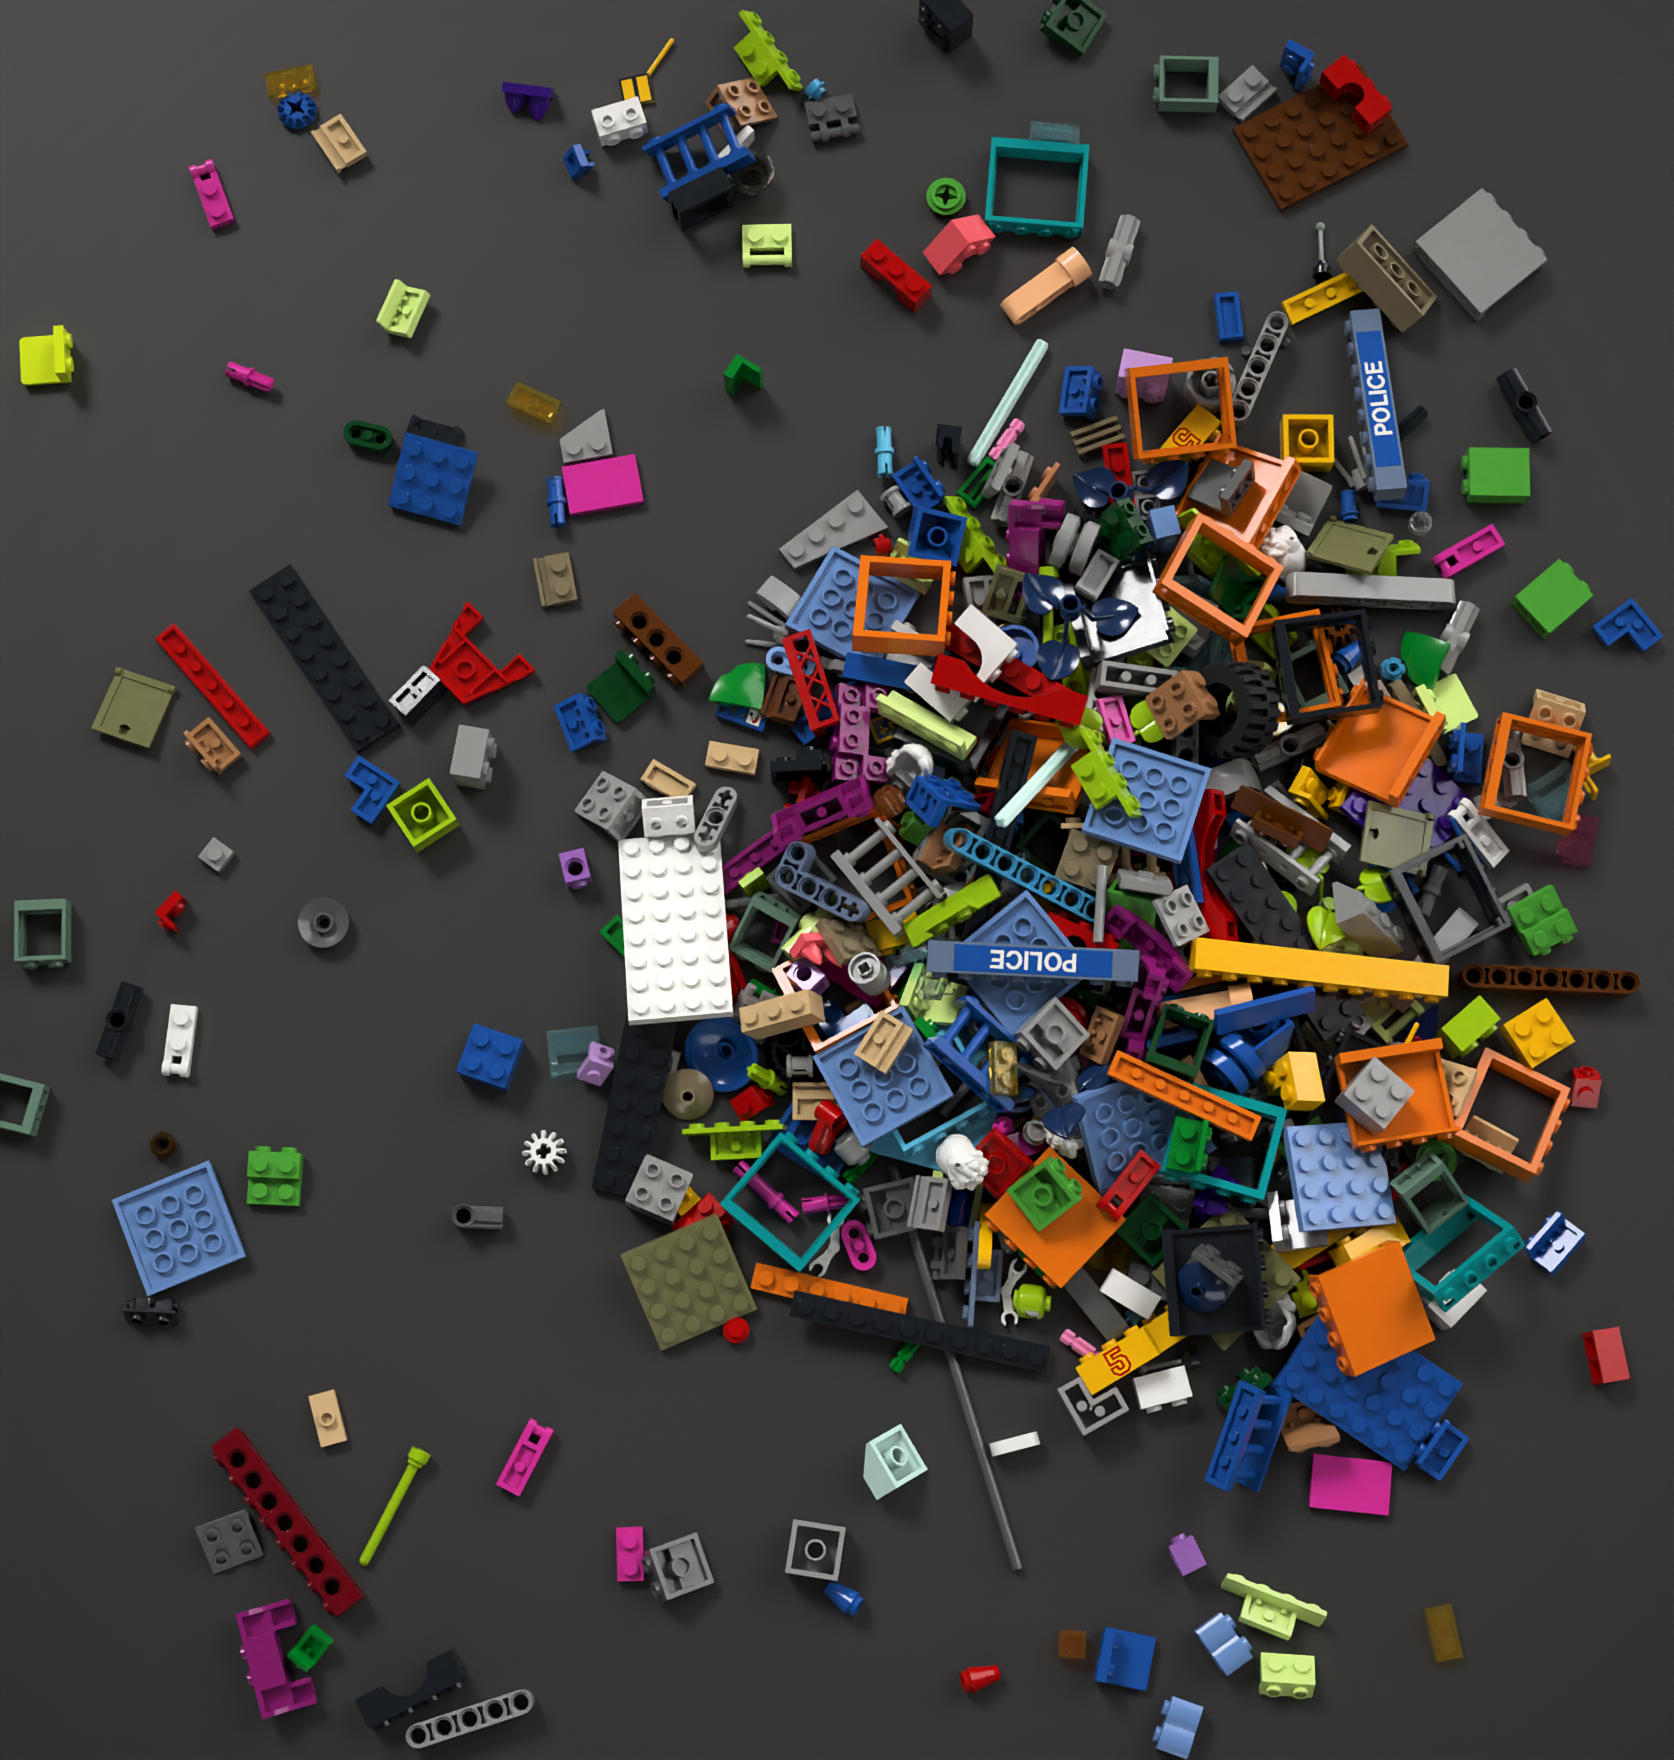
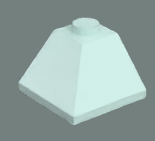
(891, 1462)

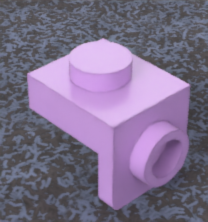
(597, 1064)

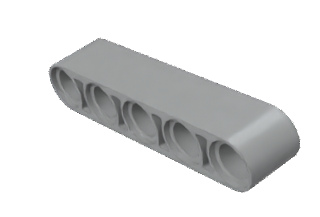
(1262, 359)
(1455, 929)
(457, 1721)

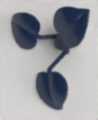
(1099, 483)
(1046, 592)
(1065, 1120)

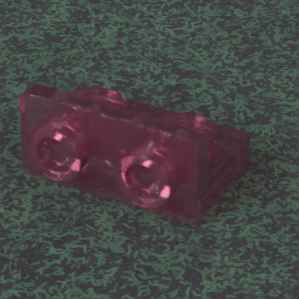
(1580, 843)

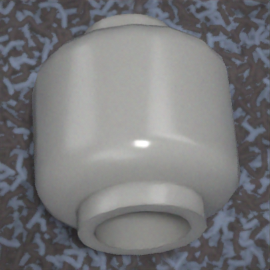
(849, 1148)

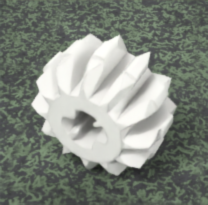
(550, 1158)

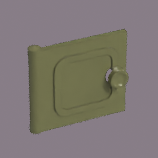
(1349, 545)
(134, 703)
(1399, 838)

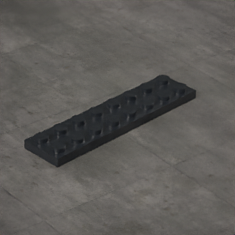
(324, 658)
(1274, 922)
(634, 1104)

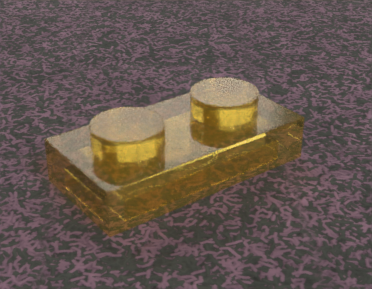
(290, 80)
(534, 403)
(1003, 1068)
(1443, 1632)

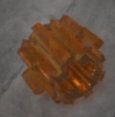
(889, 801)

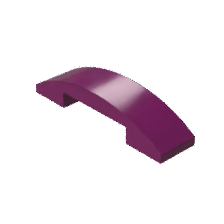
(1149, 943)

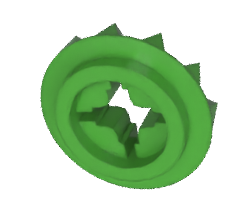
(938, 189)
(1437, 1147)

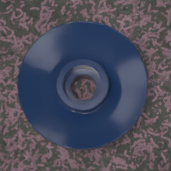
(1212, 1287)

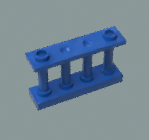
(736, 160)
(961, 1064)
(1237, 1432)

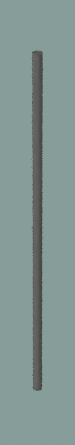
(963, 1396)

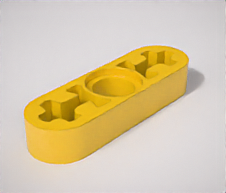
(985, 1239)

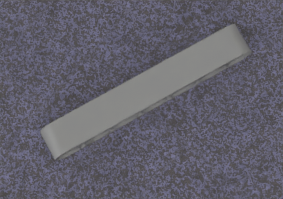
(1370, 591)

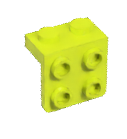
(46, 358)

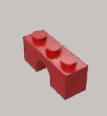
(1345, 77)
(886, 265)
(1082, 930)

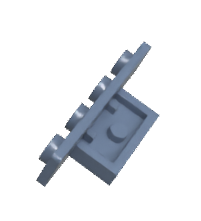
(982, 1283)

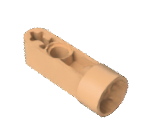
(1067, 271)
(1209, 1002)

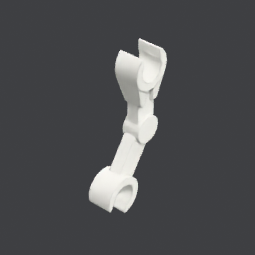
(833, 1248)
(1006, 1290)

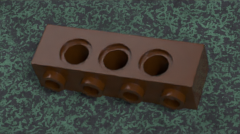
(636, 609)

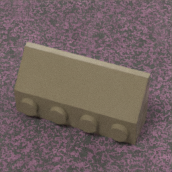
(1386, 279)

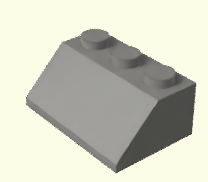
(1366, 923)

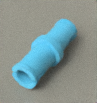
(884, 452)

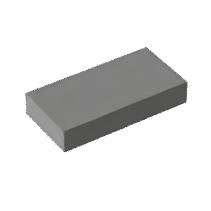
(1096, 575)

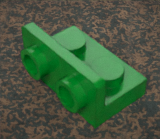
(1188, 1145)

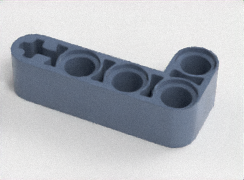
(823, 890)

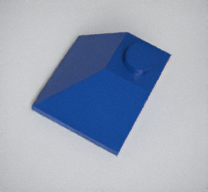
(935, 535)
(1268, 1040)

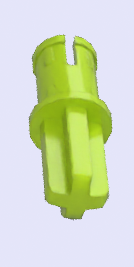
(766, 1079)

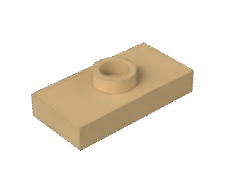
(328, 1418)

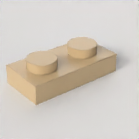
(732, 758)

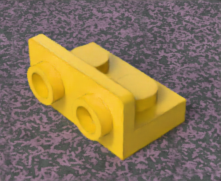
(1309, 793)

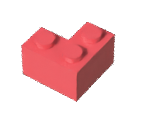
(958, 241)

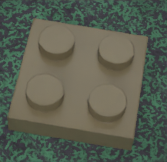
(1082, 857)
(846, 938)

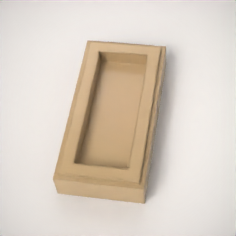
(666, 781)

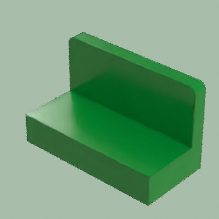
(741, 370)

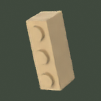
(781, 1014)

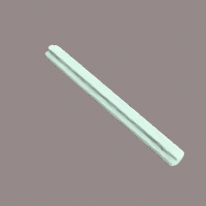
(1007, 403)
(1034, 785)

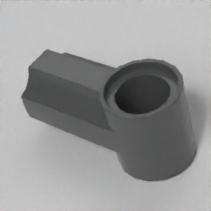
(481, 1217)

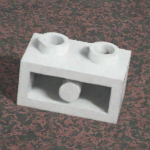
(619, 121)
(668, 816)

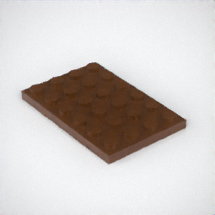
(1313, 144)

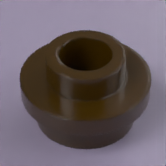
(155, 1145)

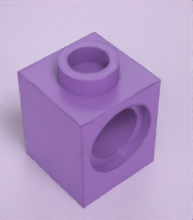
(571, 858)
(817, 982)
(1186, 1554)

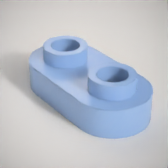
(784, 668)

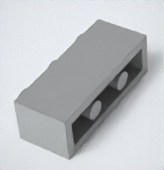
(1129, 679)

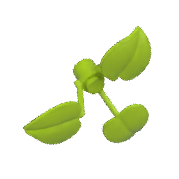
(1140, 719)
(1322, 918)

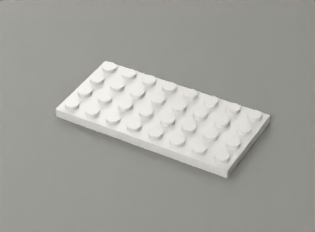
(674, 930)

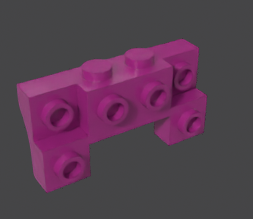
(1028, 534)
(851, 735)
(812, 814)
(1142, 1001)
(267, 1661)

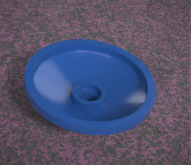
(707, 1052)

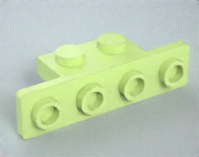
(1269, 1609)

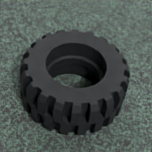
(1255, 716)

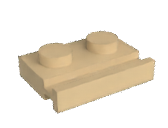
(339, 143)
(884, 1042)
(807, 1097)

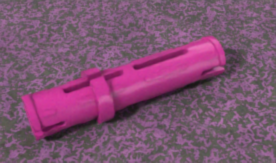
(768, 1194)

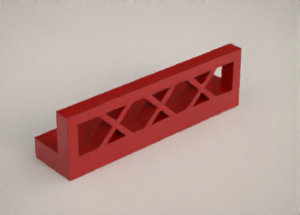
(804, 686)

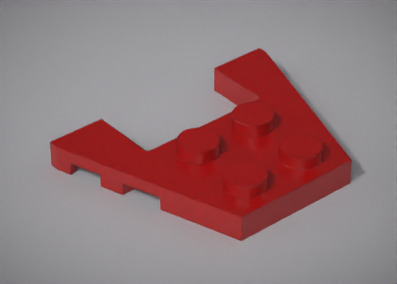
(466, 669)

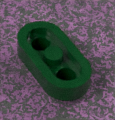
(369, 435)

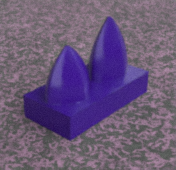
(538, 98)
(1209, 1203)

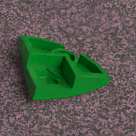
(1423, 657)
(741, 687)

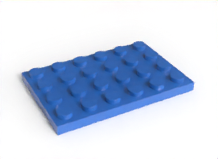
(1383, 1407)

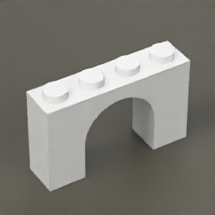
(995, 650)

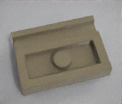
(555, 580)

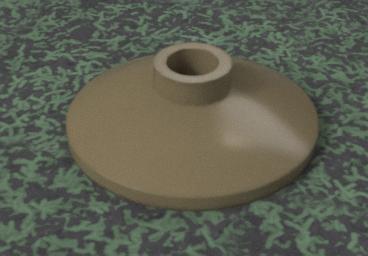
(688, 1081)

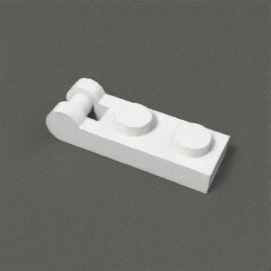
(1479, 832)
(180, 1040)

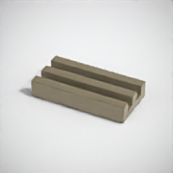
(1093, 427)

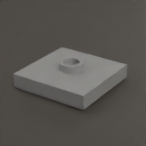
(1000, 471)
(1144, 882)

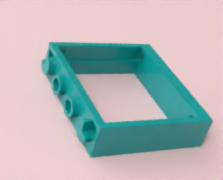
(1039, 151)
(1222, 1187)
(761, 1231)
(1475, 1268)

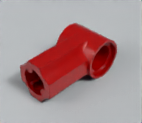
(829, 1123)

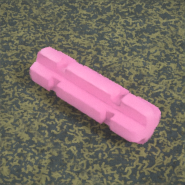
(1009, 436)
(1078, 1344)

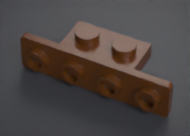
(1280, 821)

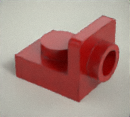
(171, 908)

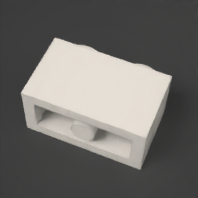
(1162, 1388)

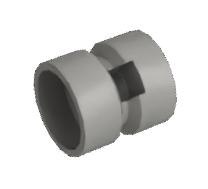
(869, 973)

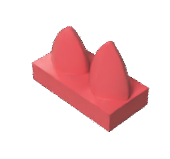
(812, 948)

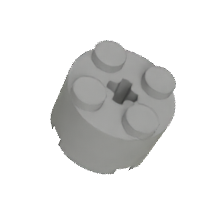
(1197, 390)

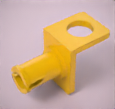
(1595, 764)

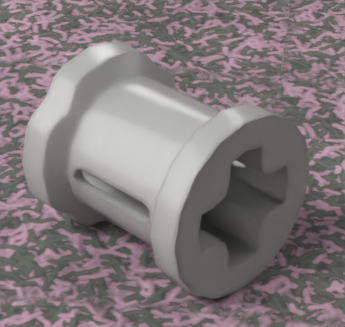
(895, 501)
(799, 1065)

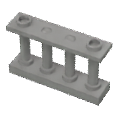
(1286, 863)
(879, 900)

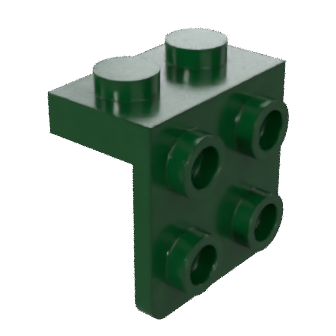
(1235, 590)
(622, 687)

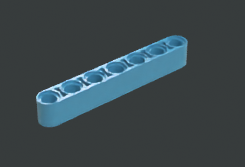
(1013, 870)

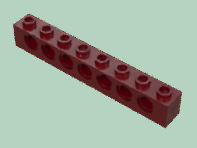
(349, 1591)

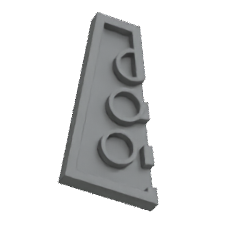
(842, 526)

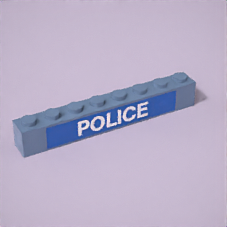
(1376, 405)
(1032, 961)

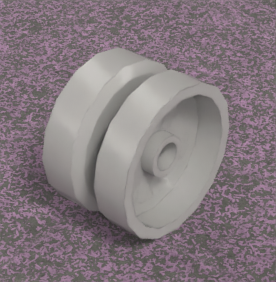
(1071, 543)

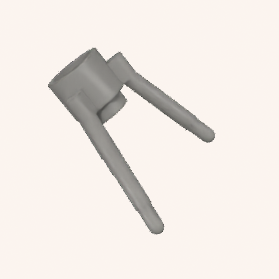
(1360, 474)
(779, 630)

